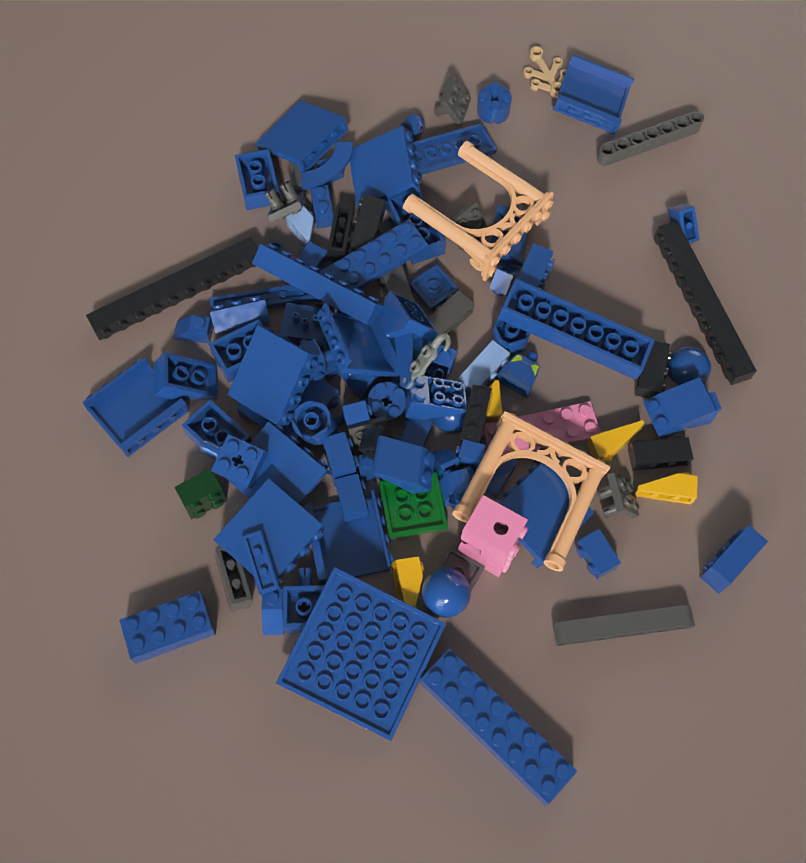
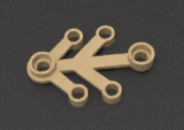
(548, 75)

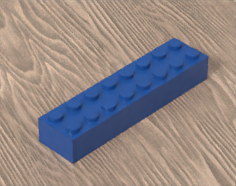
(576, 329)
(498, 727)

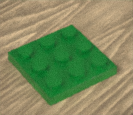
(413, 513)

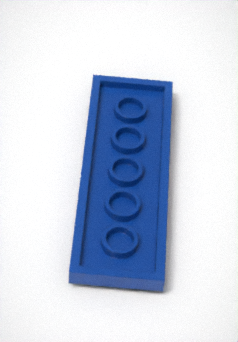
(442, 150)
(379, 256)

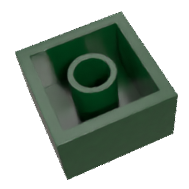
(201, 494)

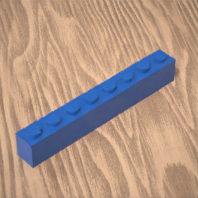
(318, 285)

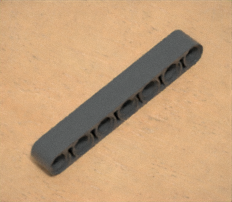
(650, 138)
(623, 625)

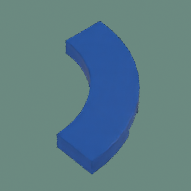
(331, 169)

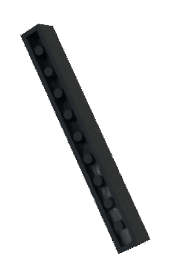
(173, 289)
(704, 303)

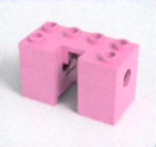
(492, 536)

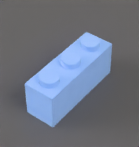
(485, 367)

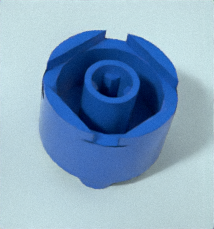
(494, 103)
(510, 337)
(395, 397)
(309, 413)
(454, 485)

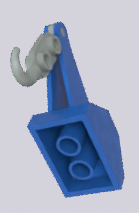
(410, 330)

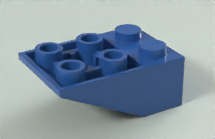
(443, 363)
(435, 398)

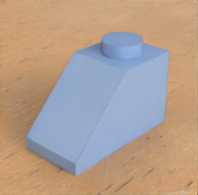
(302, 225)

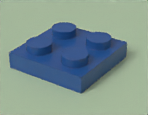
(433, 287)

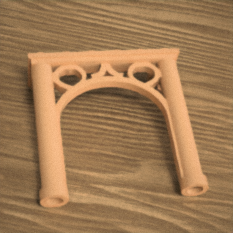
(483, 254)
(591, 473)

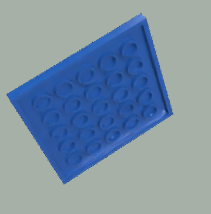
(361, 653)

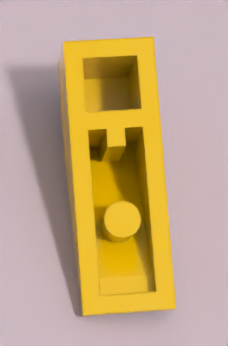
(610, 443)
(674, 488)
(407, 579)

